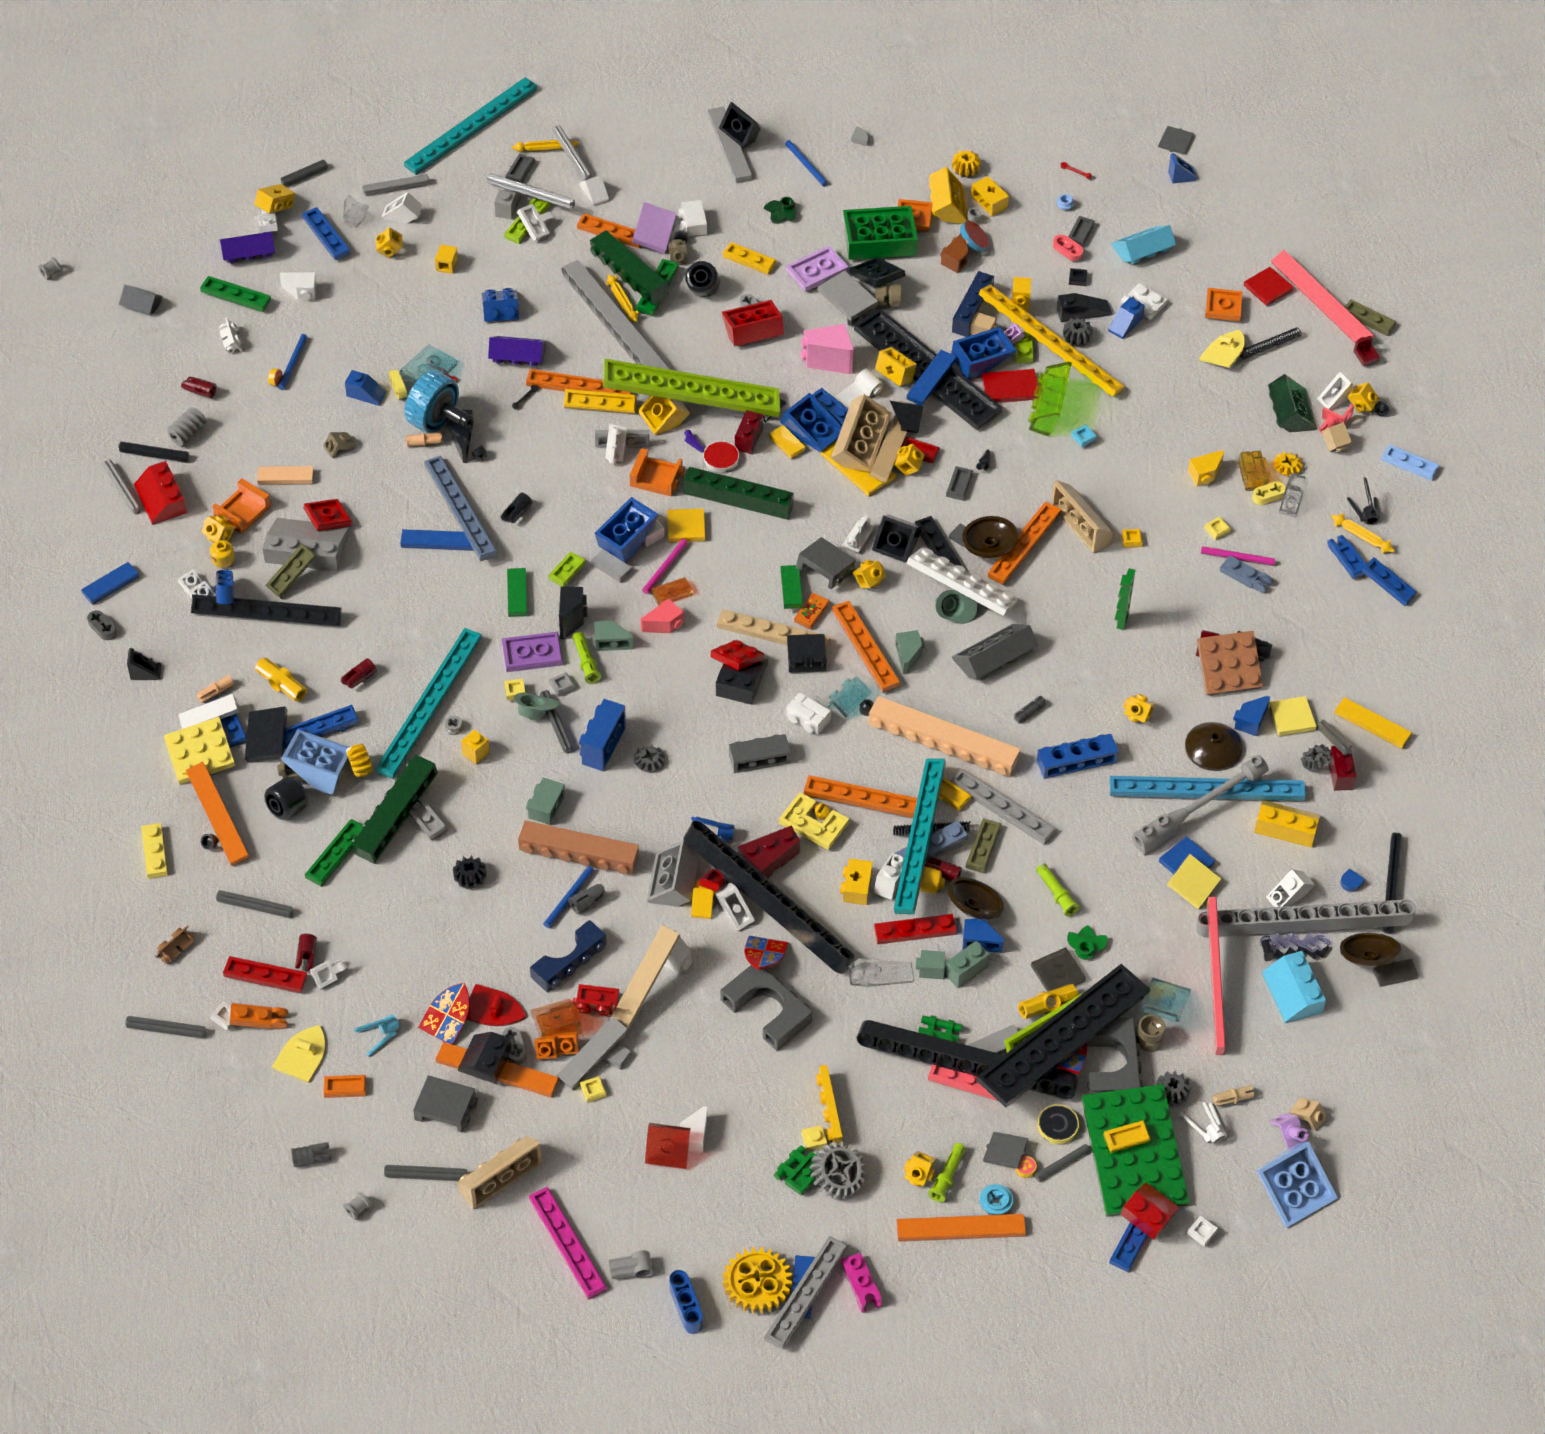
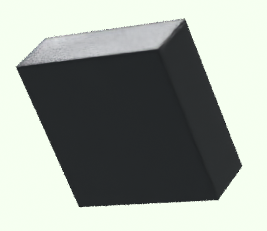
(1077, 277)

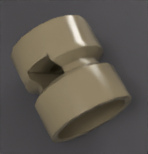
(894, 297)
(1150, 1032)

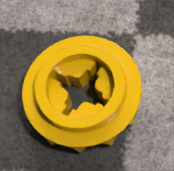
(1284, 468)

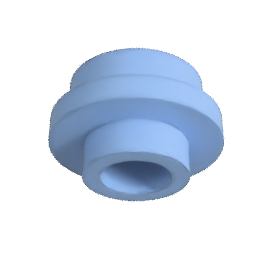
(1065, 202)

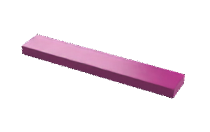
(567, 1243)

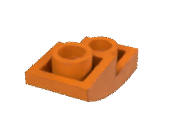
(556, 1044)

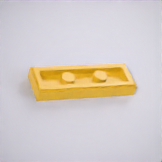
(749, 258)

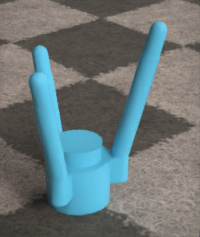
(387, 1025)

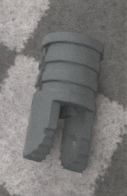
(586, 898)
(305, 1154)

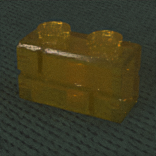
(1253, 469)

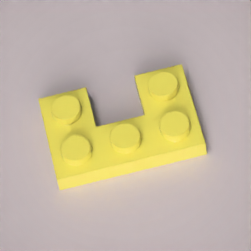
(820, 833)

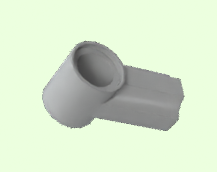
(636, 1265)

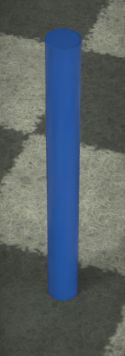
(806, 163)
(292, 362)
(564, 902)

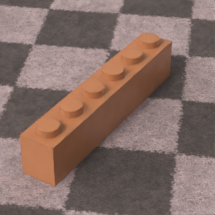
(578, 847)

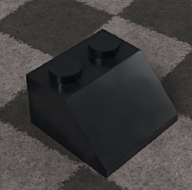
(739, 126)
(896, 537)
(571, 610)
(486, 1056)

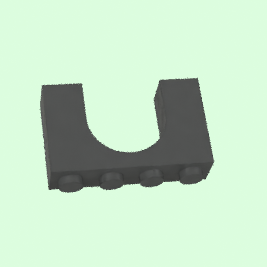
(756, 983)
(1120, 1036)

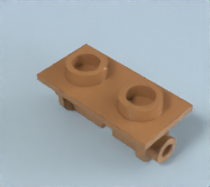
(168, 949)

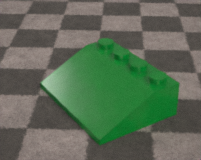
(880, 232)

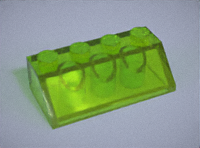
(1049, 398)

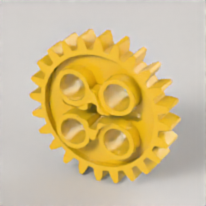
(755, 1263)

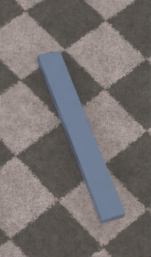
(460, 508)

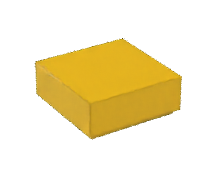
(1131, 538)

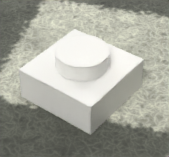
(222, 1015)
(1202, 1231)

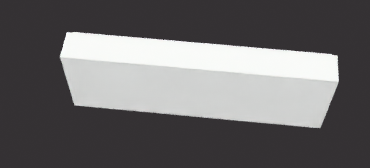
(219, 708)

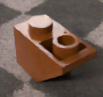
(955, 254)

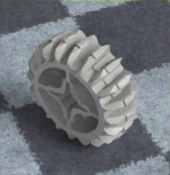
(844, 1185)

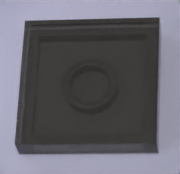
(1058, 970)

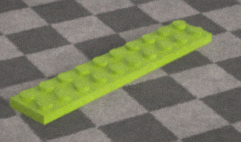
(690, 387)

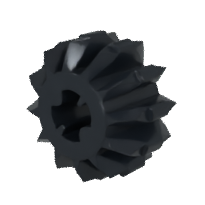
(469, 872)

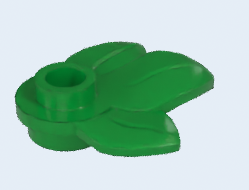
(1086, 941)

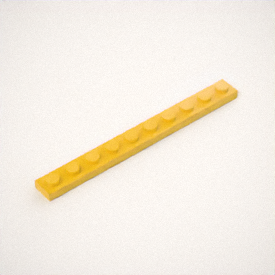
(1051, 340)

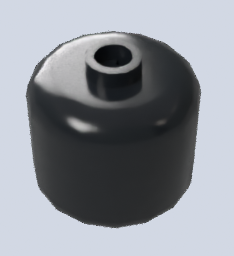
(702, 279)
(286, 798)

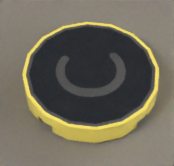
(1058, 1124)

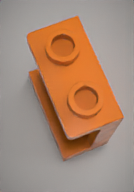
(656, 474)
(244, 506)

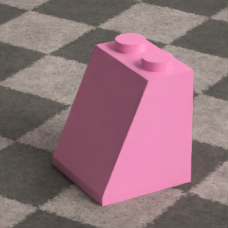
(828, 349)

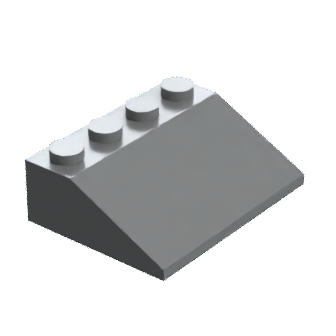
(289, 534)

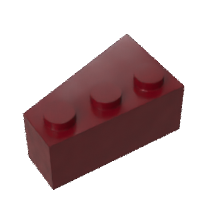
(771, 850)

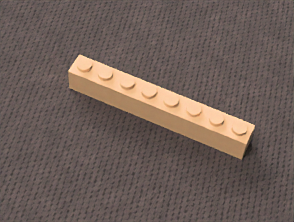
(944, 736)

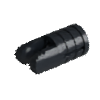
(517, 508)

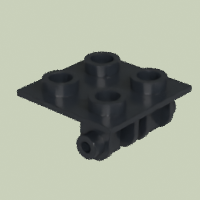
(806, 653)

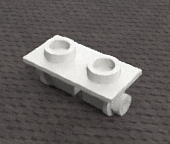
(229, 334)
(616, 443)
(859, 535)

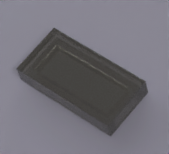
(1396, 972)

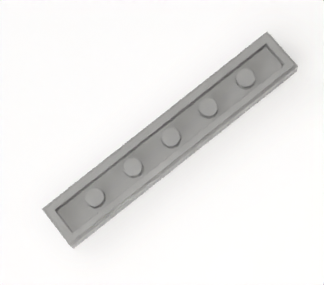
(730, 148)
(1004, 807)
(805, 1293)

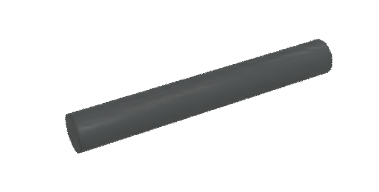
(1061, 1162)

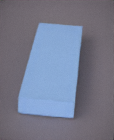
(1410, 462)

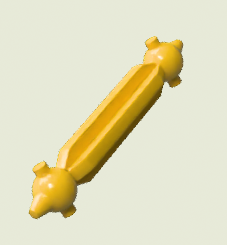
(540, 145)
(622, 298)
(1362, 533)

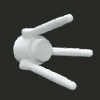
(1215, 1131)

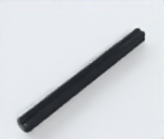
(1393, 872)

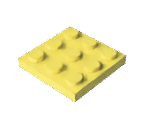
(197, 744)

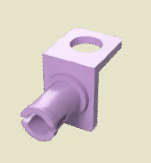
(1290, 1129)

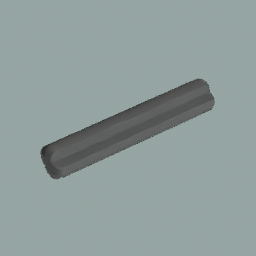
(304, 173)

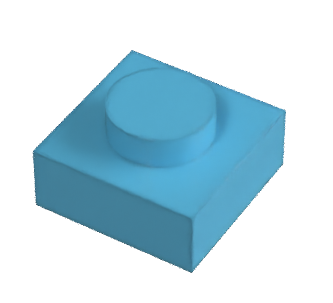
(1083, 435)

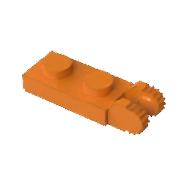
(257, 1016)

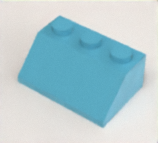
(1144, 243)
(1294, 987)

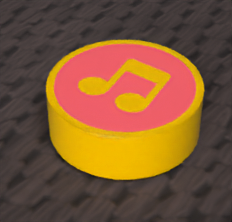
(274, 376)
(1027, 1167)

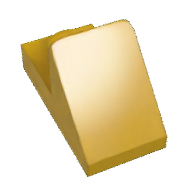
(702, 902)

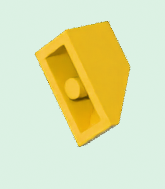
(1205, 467)

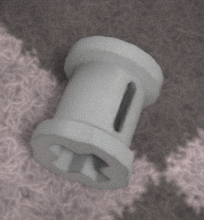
(49, 268)
(357, 1205)

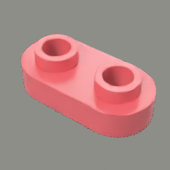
(1067, 247)

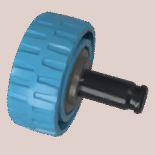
(434, 400)

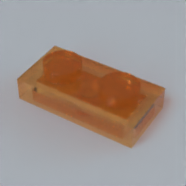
(673, 590)

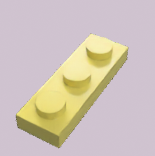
(154, 850)

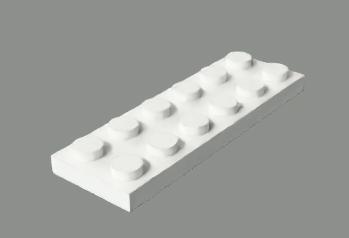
(962, 581)

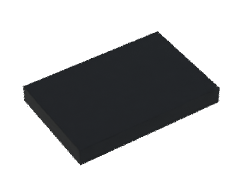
(877, 272)
(266, 734)

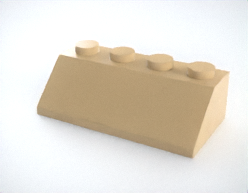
(861, 434)
(1081, 517)
(500, 1171)

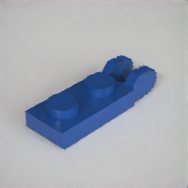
(1347, 556)

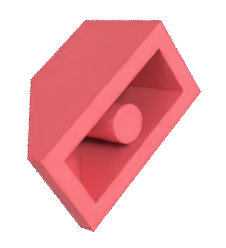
(663, 618)

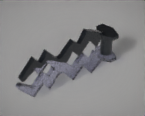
(1302, 945)

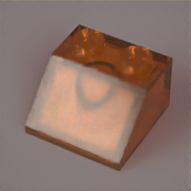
(557, 1018)

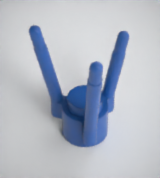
(725, 830)

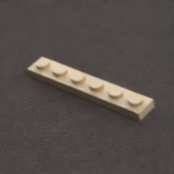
(760, 628)

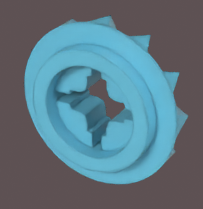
(996, 1191)

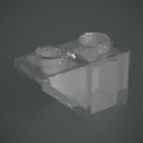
(1293, 495)

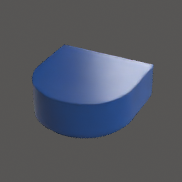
(1351, 881)

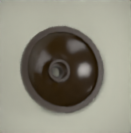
(990, 536)
(1213, 753)
(975, 898)
(1370, 949)

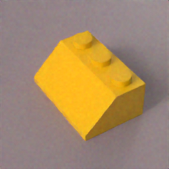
(948, 197)
(1287, 823)

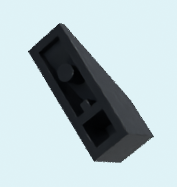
(1081, 306)
(461, 436)

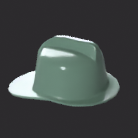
(955, 606)
(534, 706)

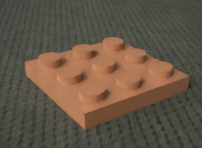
(1229, 662)

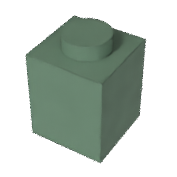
(931, 964)

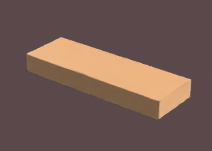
(285, 475)

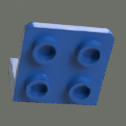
(500, 305)

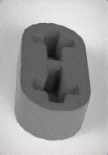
(98, 627)

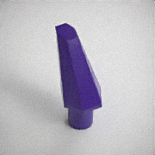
(693, 441)

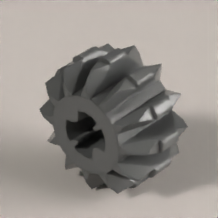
(1077, 331)
(1175, 1087)

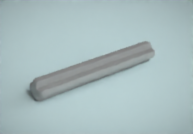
(571, 152)
(395, 184)
(121, 486)

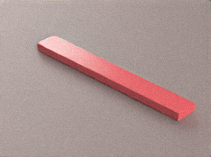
(1320, 297)
(1216, 982)

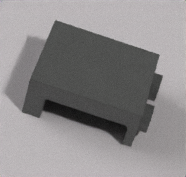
(827, 561)
(445, 1102)

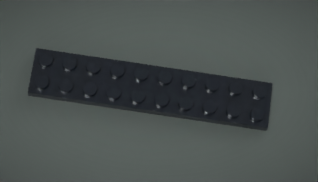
(953, 389)
(1063, 1035)

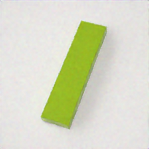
(517, 230)

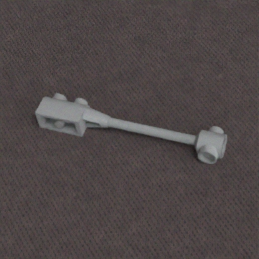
(1165, 825)

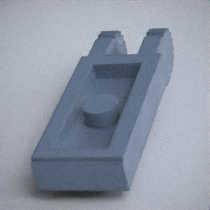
(1246, 574)

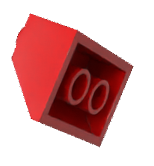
(753, 323)
(160, 493)

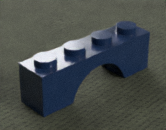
(970, 304)
(550, 971)

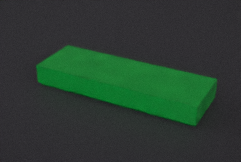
(791, 587)
(517, 592)

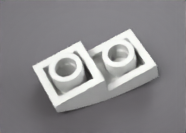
(267, 221)
(194, 585)

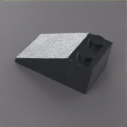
(740, 684)

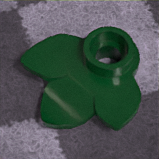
(781, 209)

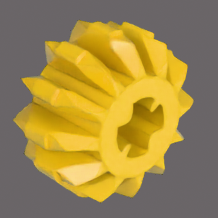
(966, 163)
(359, 760)

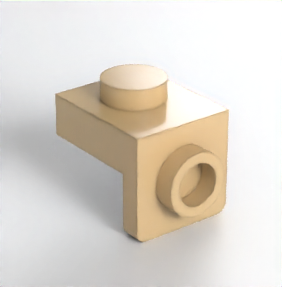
(1309, 1111)

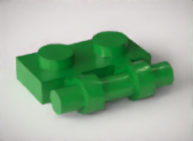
(949, 1025)
(797, 1179)

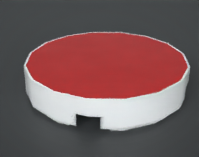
(721, 456)

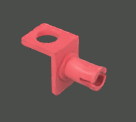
(1332, 418)

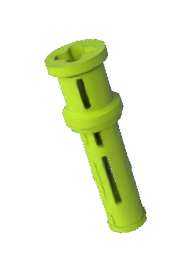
(587, 663)
(1061, 895)
(944, 1179)

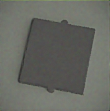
(1175, 140)
(1005, 1150)

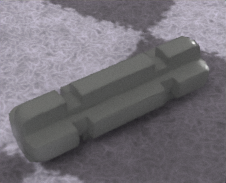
(1029, 709)

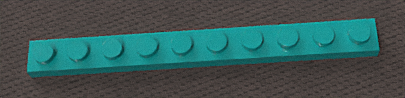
(470, 126)
(428, 703)
(919, 836)

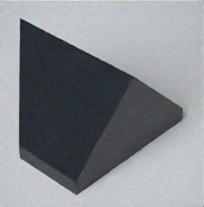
(908, 415)
(142, 667)

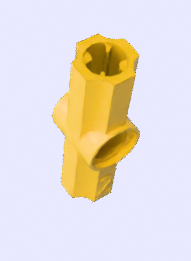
(280, 679)
(1038, 1004)

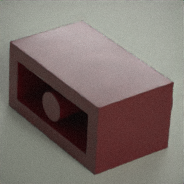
(749, 432)
(1342, 770)

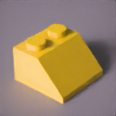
(663, 413)

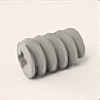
(186, 426)

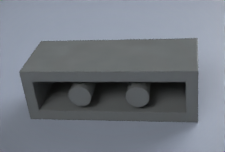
(759, 753)

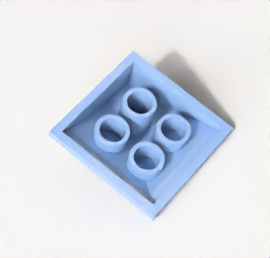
(316, 760)
(1296, 1183)

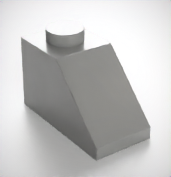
(506, 204)

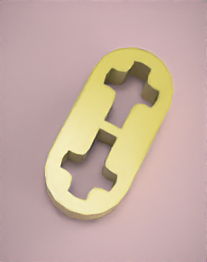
(397, 384)
(1269, 493)

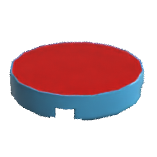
(975, 235)

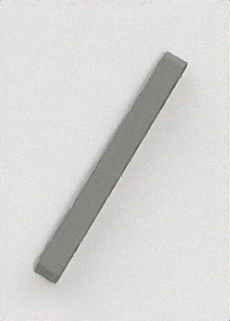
(610, 315)
(1316, 918)

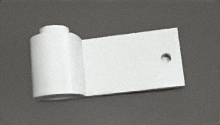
(865, 383)

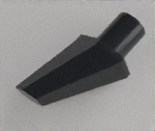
(984, 461)

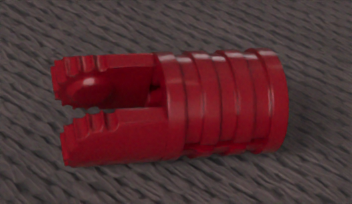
(199, 387)
(359, 673)
(948, 870)
(306, 950)

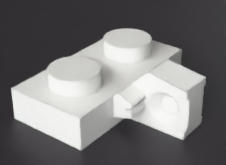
(534, 221)

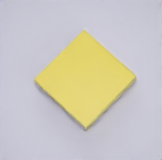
(1292, 716)
(1193, 881)

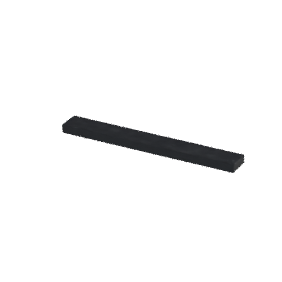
(268, 610)

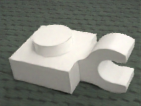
(326, 973)

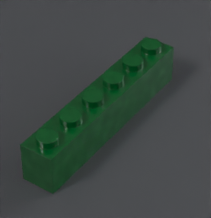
(629, 267)
(738, 493)
(394, 808)

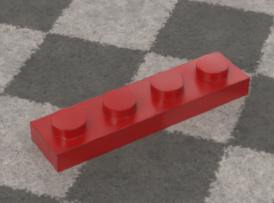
(915, 929)
(265, 974)

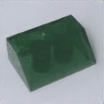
(1291, 405)

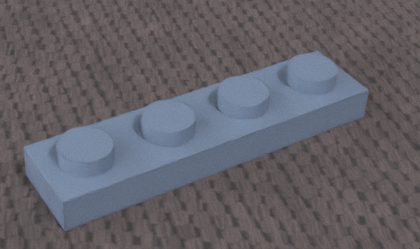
(943, 839)

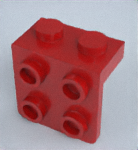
(596, 999)

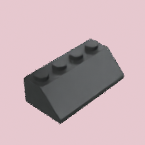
(996, 651)

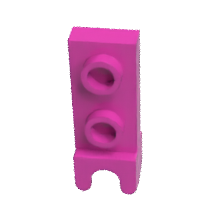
(861, 1281)

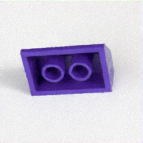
(247, 246)
(516, 350)

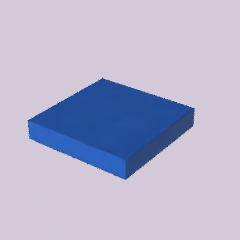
(1176, 855)

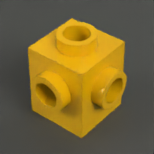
(389, 242)
(1363, 397)
(909, 459)
(217, 528)
(869, 574)
(1145, 708)
(920, 1169)

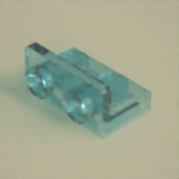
(850, 696)

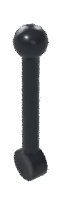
(534, 388)

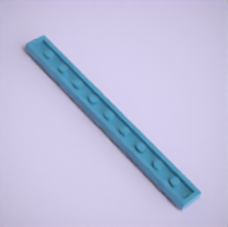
(1198, 787)

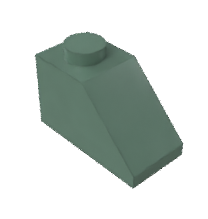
(611, 637)
(909, 649)

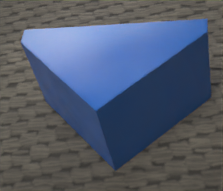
(1180, 170)

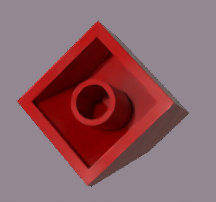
(1149, 1210)

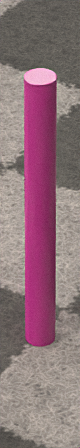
(1240, 556)
(663, 568)

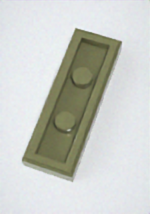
(1370, 317)
(291, 570)
(983, 845)

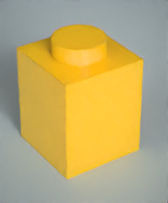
(446, 258)
(475, 746)

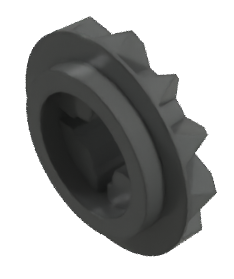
(1321, 759)
(644, 763)

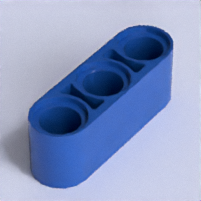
(224, 587)
(689, 1310)

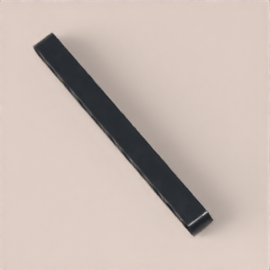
(768, 897)
(952, 1055)

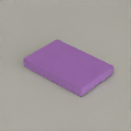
(532, 651)

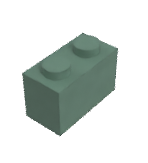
(546, 801)
(966, 964)

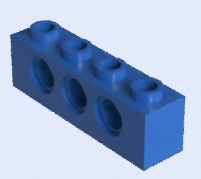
(1086, 758)

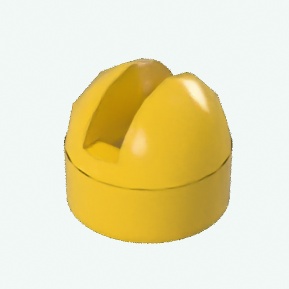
(825, 812)

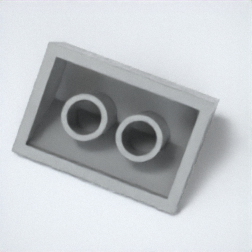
(673, 875)

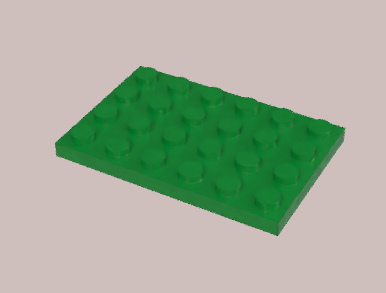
(1130, 1168)

